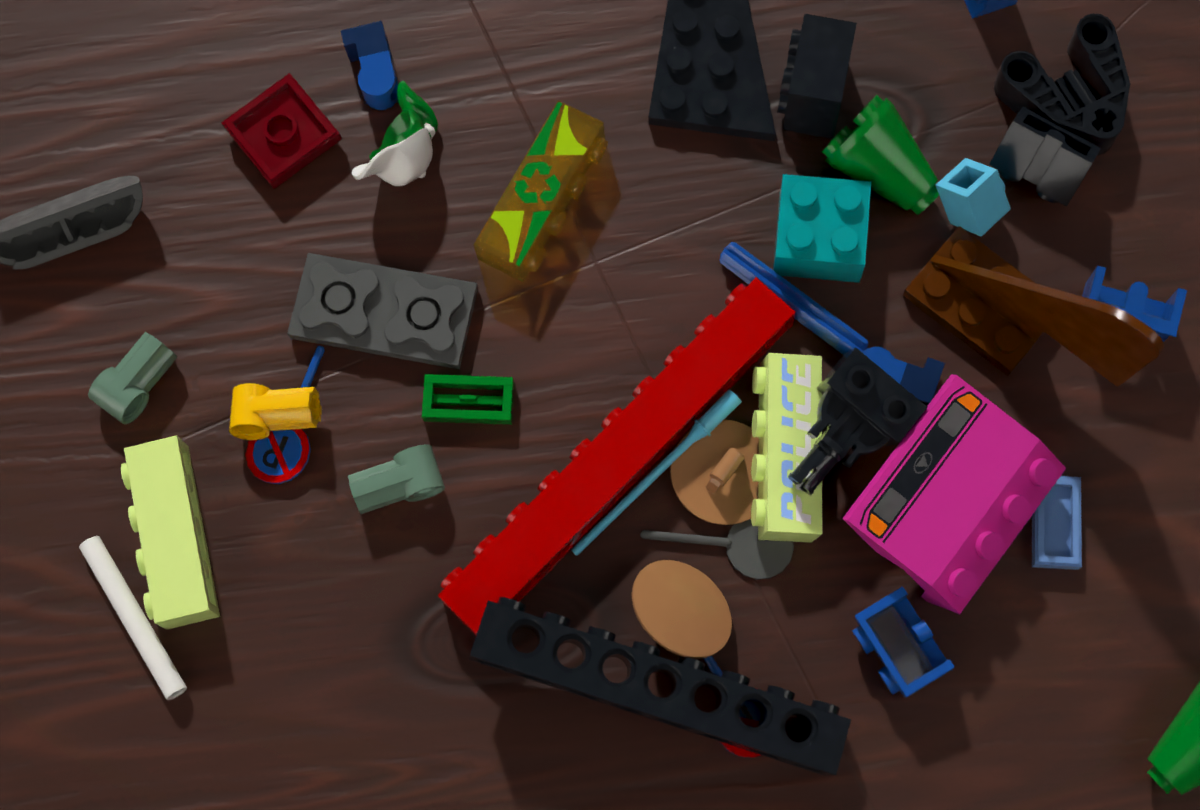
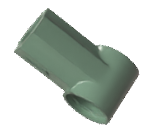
(125, 388)
(409, 476)

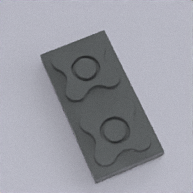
(383, 310)

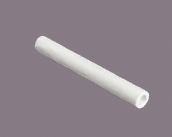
(133, 618)

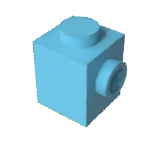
(973, 196)

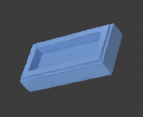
(1058, 527)

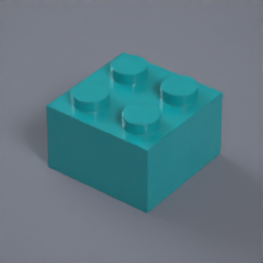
(822, 228)

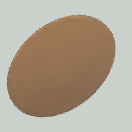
(716, 476)
(681, 609)

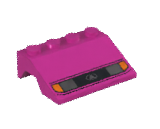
(955, 494)

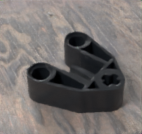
(1076, 100)

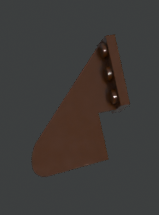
(1006, 313)

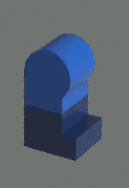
(377, 73)
(917, 380)

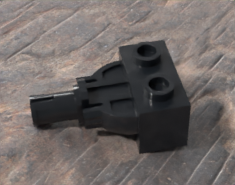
(861, 411)

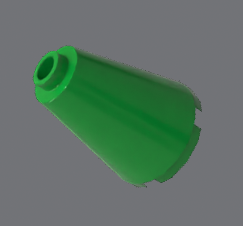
(1178, 750)

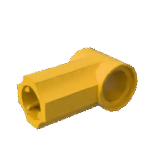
(261, 410)

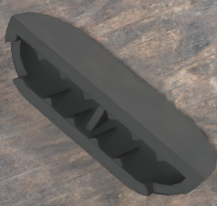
(70, 222)

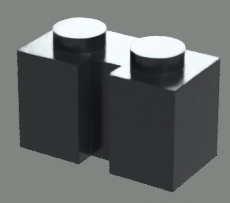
(1045, 156)

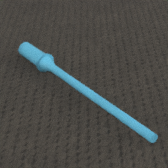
(700, 429)

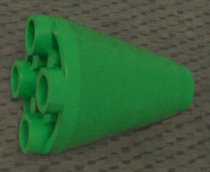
(885, 155)

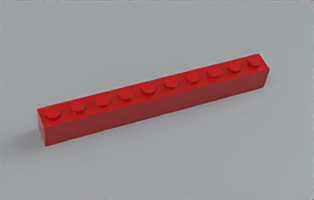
(620, 455)

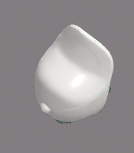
(406, 144)

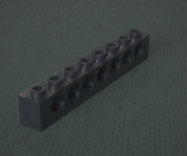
(816, 752)

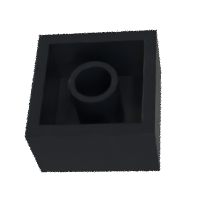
(816, 75)

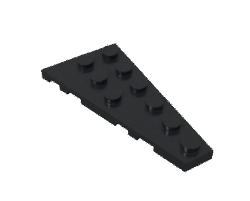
(711, 71)

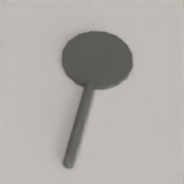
(746, 553)

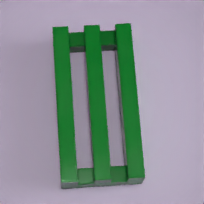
(467, 416)

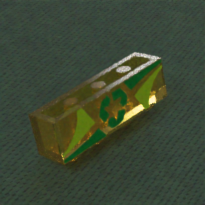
(541, 191)

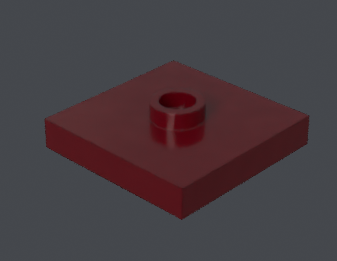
(281, 130)

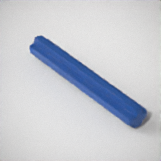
(807, 310)

